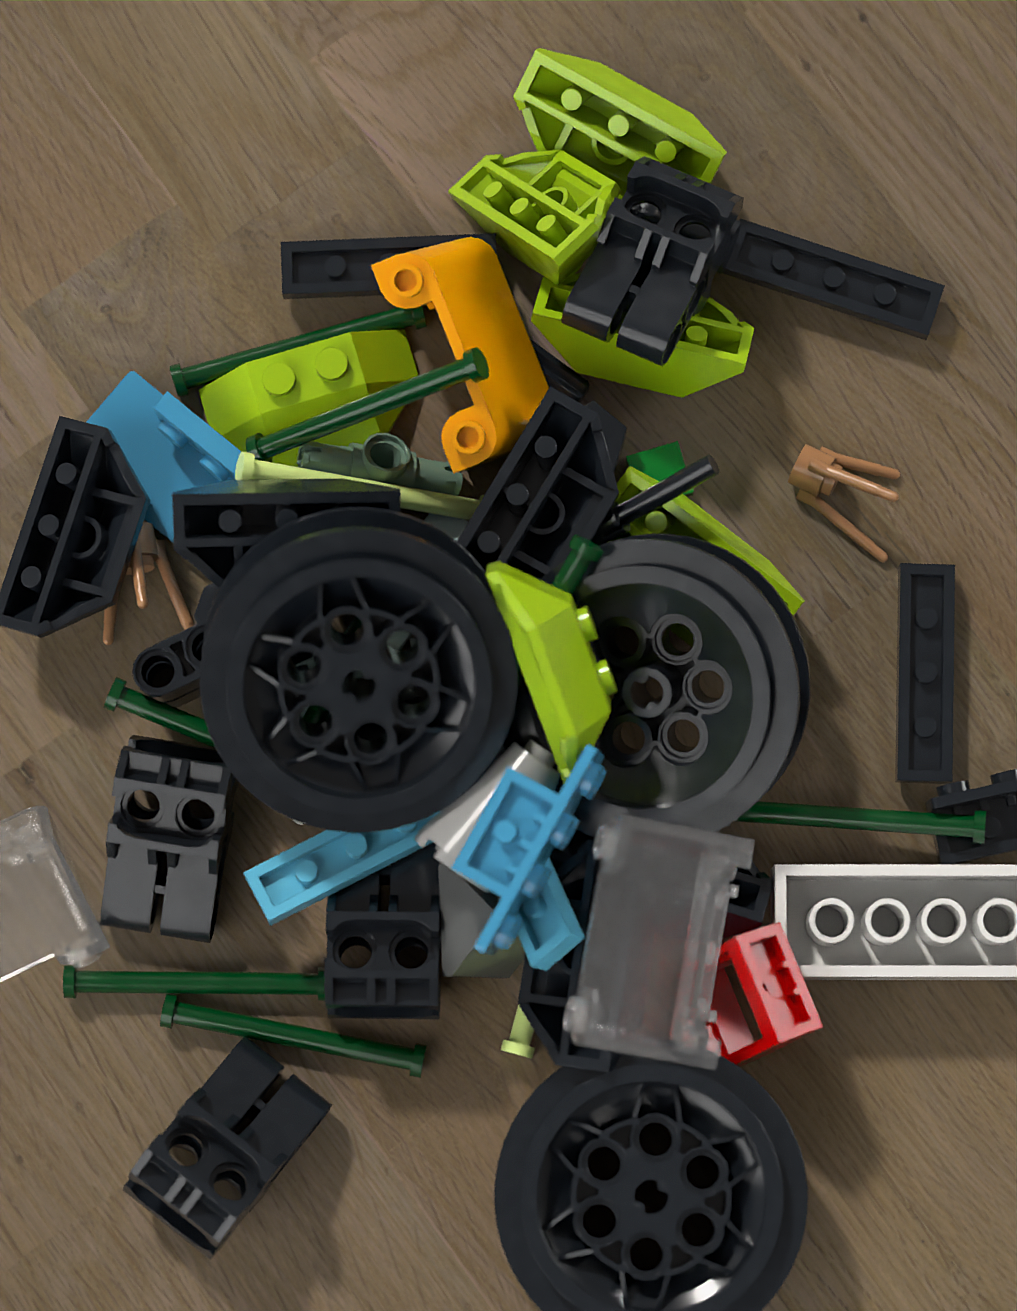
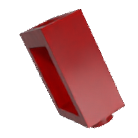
(773, 991)

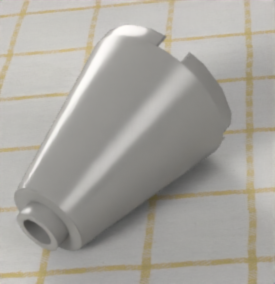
(455, 822)

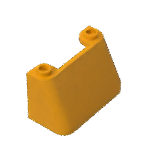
(477, 311)

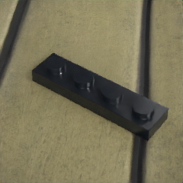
(344, 265)
(834, 279)
(925, 673)

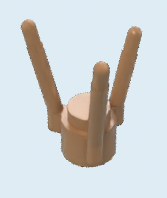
(821, 470)
(145, 554)

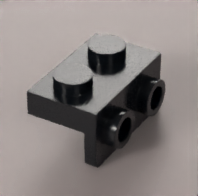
(1001, 817)

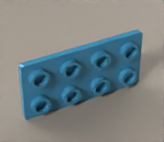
(164, 445)
(518, 836)

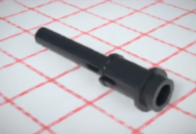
(621, 515)

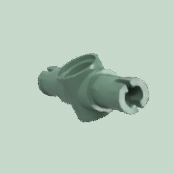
(383, 460)

